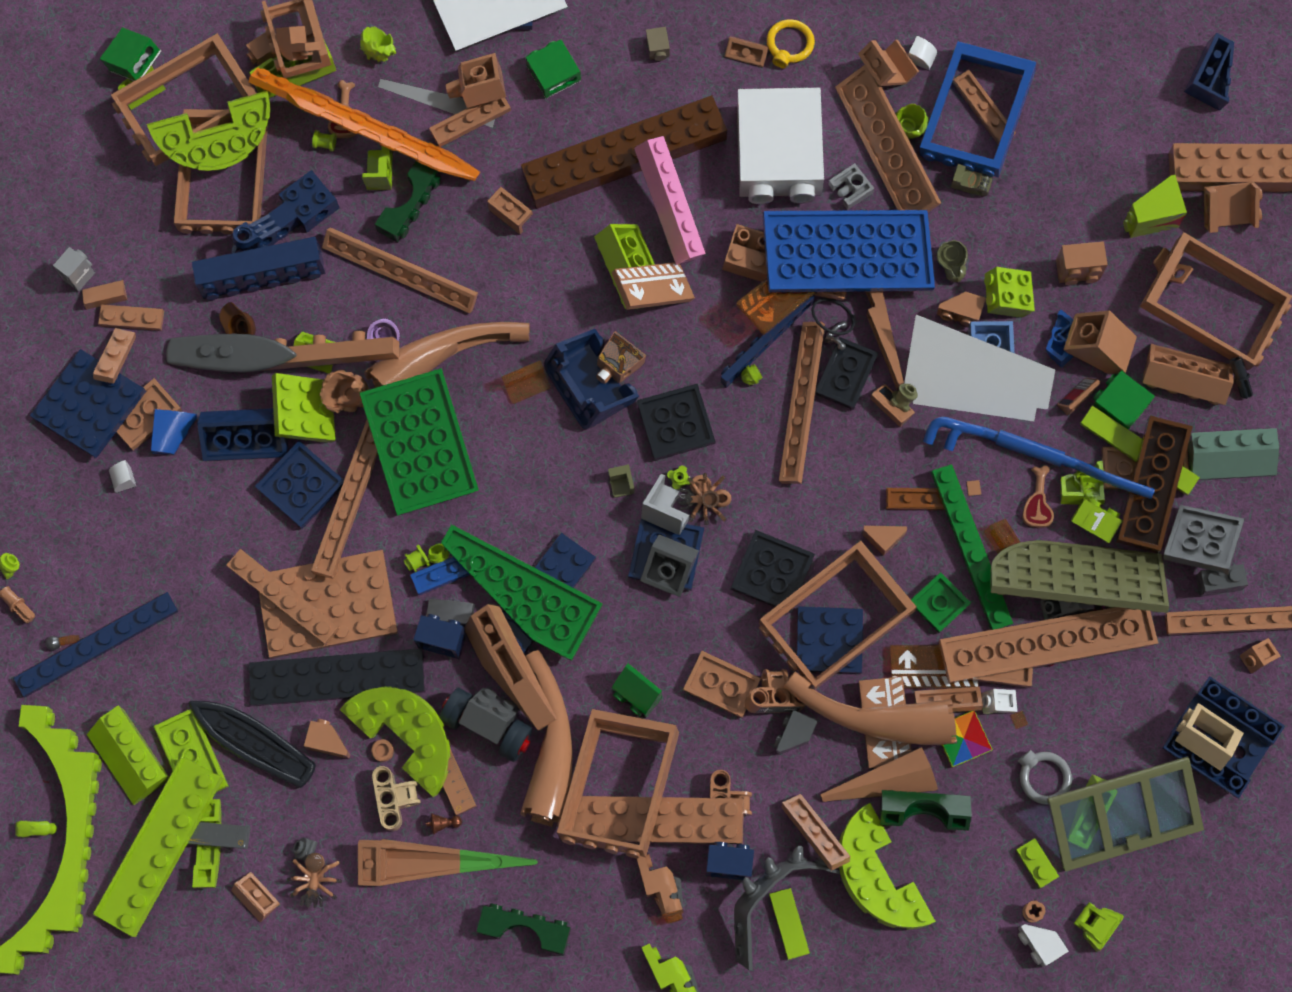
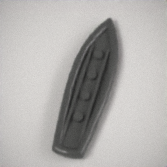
(227, 352)

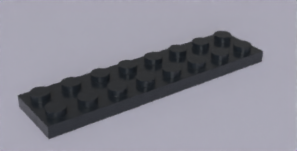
(334, 676)

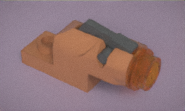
(665, 887)

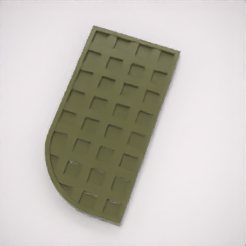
(1081, 575)

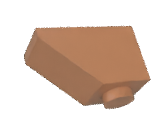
(324, 739)

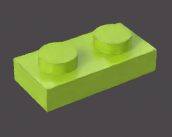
(1037, 863)

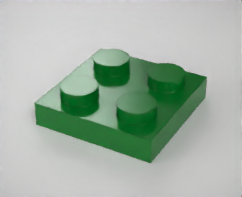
(940, 602)

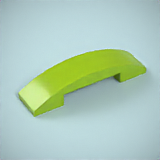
(208, 857)

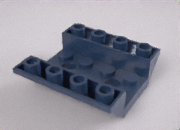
(1258, 735)

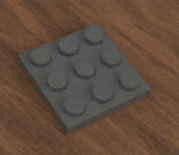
(1204, 539)

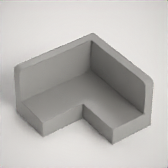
(658, 508)

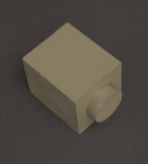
(657, 43)

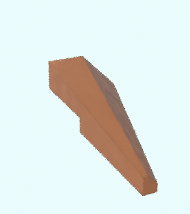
(905, 773)

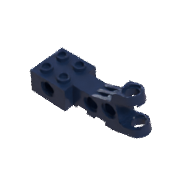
(303, 204)

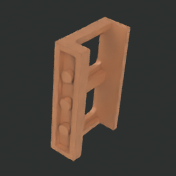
(313, 34)

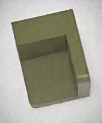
(621, 481)

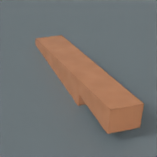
(882, 331)

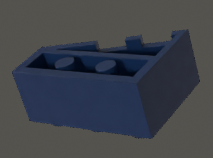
(1212, 73)

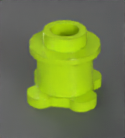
(416, 559)

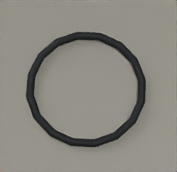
(826, 329)

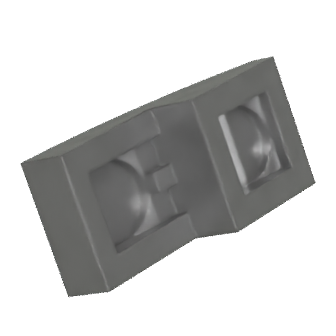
(451, 610)

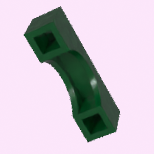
(395, 221)
(951, 810)
(496, 922)

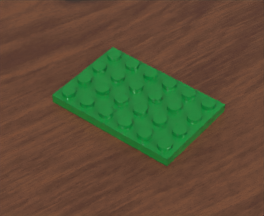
(419, 441)

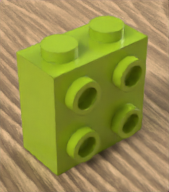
(1009, 292)

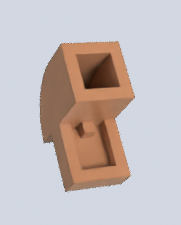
(293, 43)

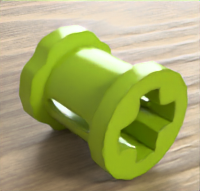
(324, 140)

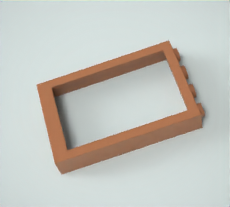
(169, 71)
(197, 118)
(1235, 272)
(879, 577)
(626, 726)

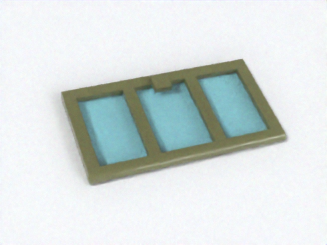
(1125, 814)

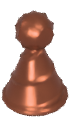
(439, 823)

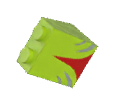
(1157, 210)

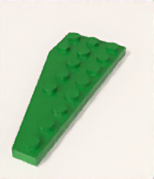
(539, 604)

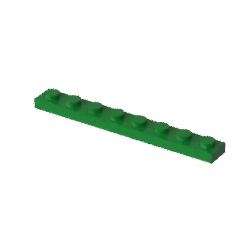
(970, 546)

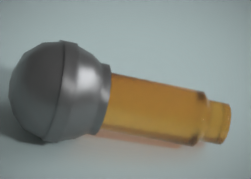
(54, 642)

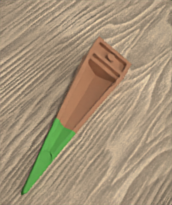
(397, 861)

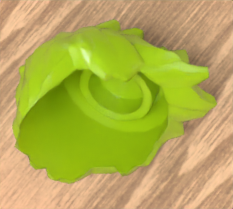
(376, 44)
(913, 120)

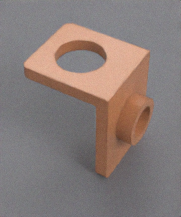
(1158, 262)

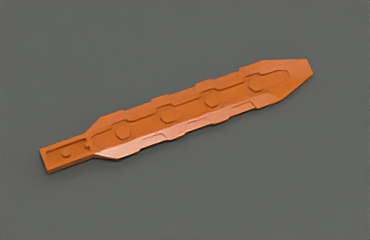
(363, 124)

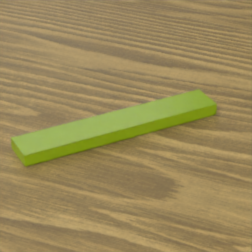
(1128, 443)

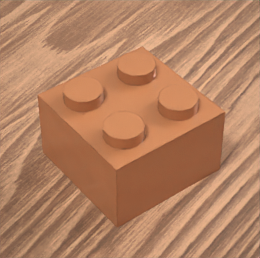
(1081, 262)

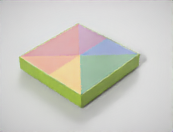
(970, 740)

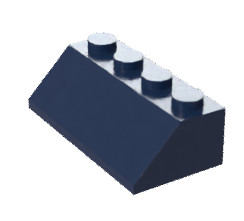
(239, 435)

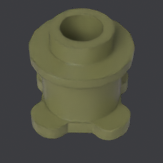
(904, 396)

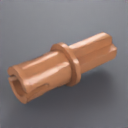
(17, 605)

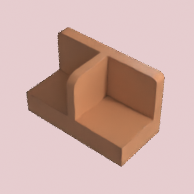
(509, 209)

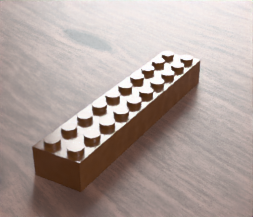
(613, 153)

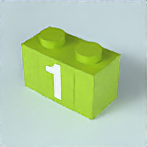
(1096, 519)

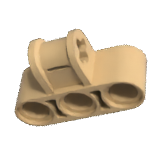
(400, 797)

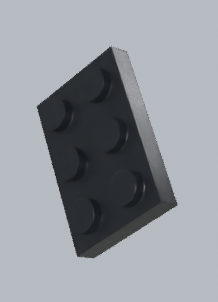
(846, 374)

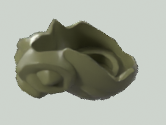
(953, 258)

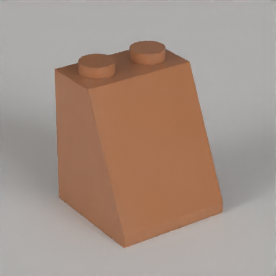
(1101, 341)

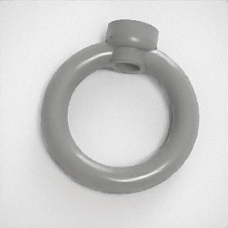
(1029, 760)

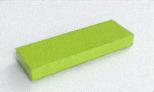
(789, 924)

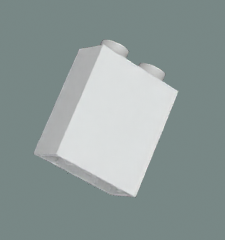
(780, 144)

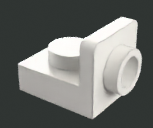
(999, 701)

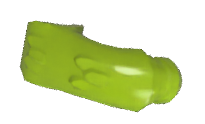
(33, 828)

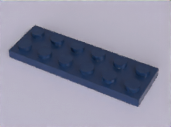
(564, 562)

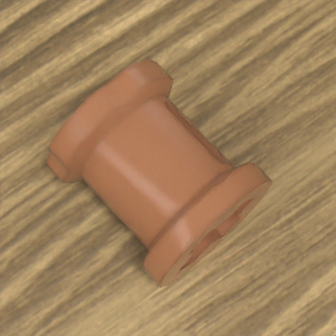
(1036, 905)

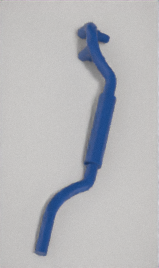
(1029, 448)

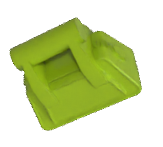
(1102, 926)

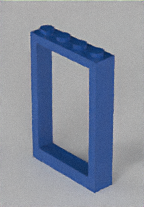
(996, 60)

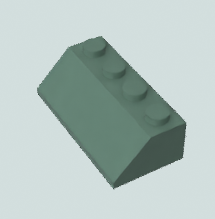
(1234, 453)

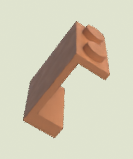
(889, 65)
(1232, 205)

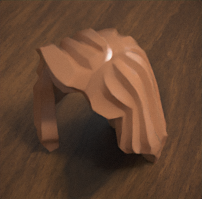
(342, 391)

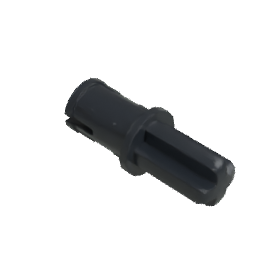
(1241, 377)

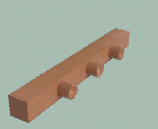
(341, 352)

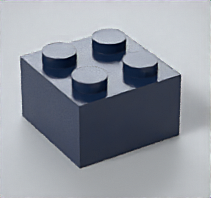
(440, 636)
(730, 861)

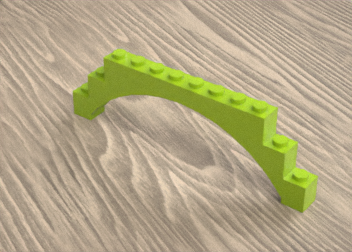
(78, 780)

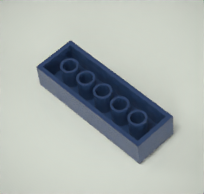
(258, 268)

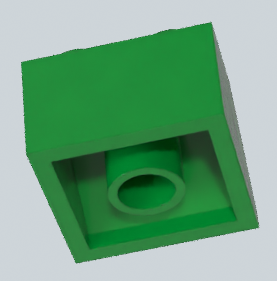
(636, 691)

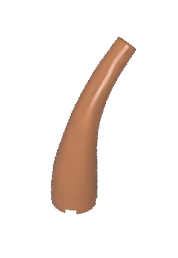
(434, 349)
(909, 723)
(553, 768)

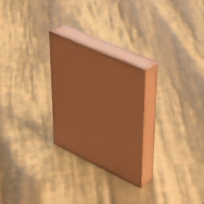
(973, 488)

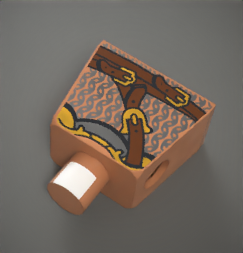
(619, 359)

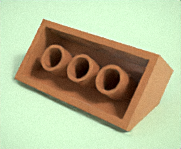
(1188, 374)

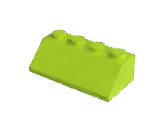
(623, 248)
(127, 755)

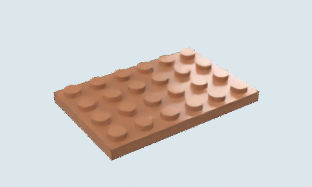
(353, 600)

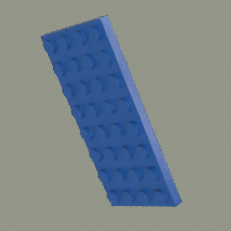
(848, 251)

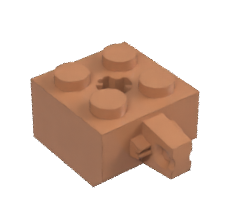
(478, 81)

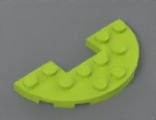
(219, 145)
(413, 722)
(869, 882)

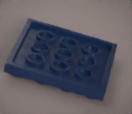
(87, 409)

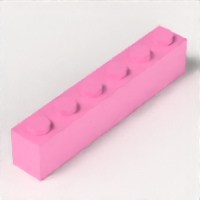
(669, 200)

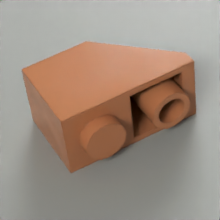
(962, 308)

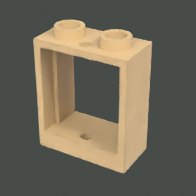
(1203, 745)

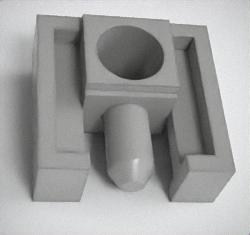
(859, 192)

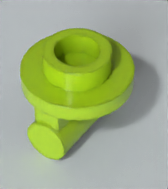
(8, 565)

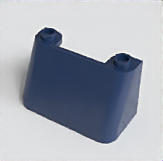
(574, 371)

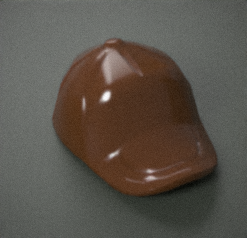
(235, 320)

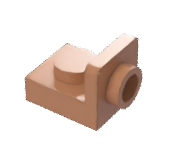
(1259, 655)

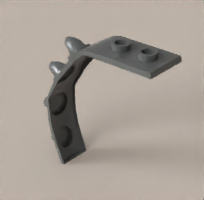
(756, 891)

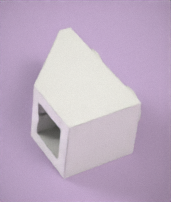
(1044, 944)

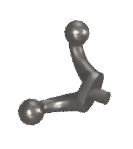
(830, 337)

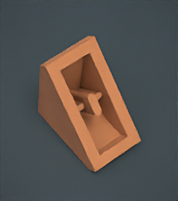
(884, 537)

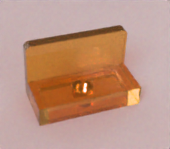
(526, 382)

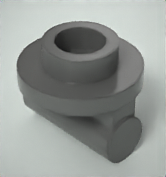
(303, 848)

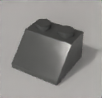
(669, 565)

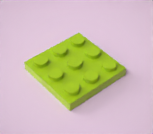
(299, 409)

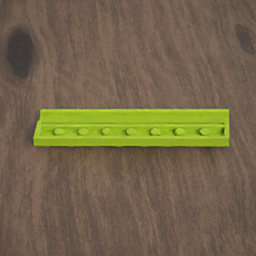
(158, 846)

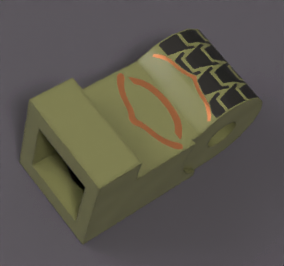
(971, 181)

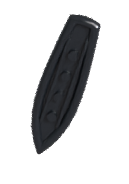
(253, 742)

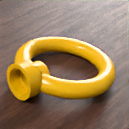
(782, 57)

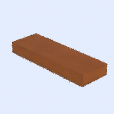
(913, 499)

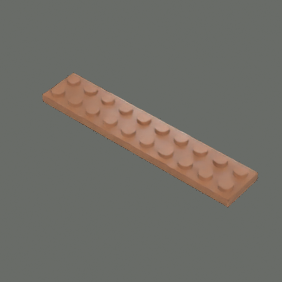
(1046, 642)

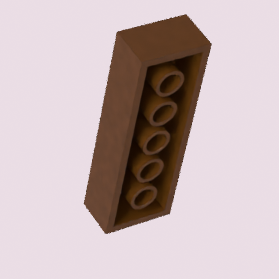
(1159, 468)

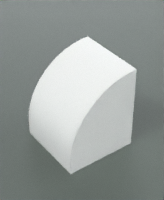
(922, 53)
(122, 476)

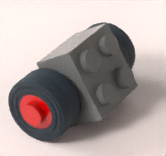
(490, 718)

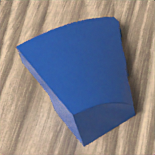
(1058, 339)
(170, 430)

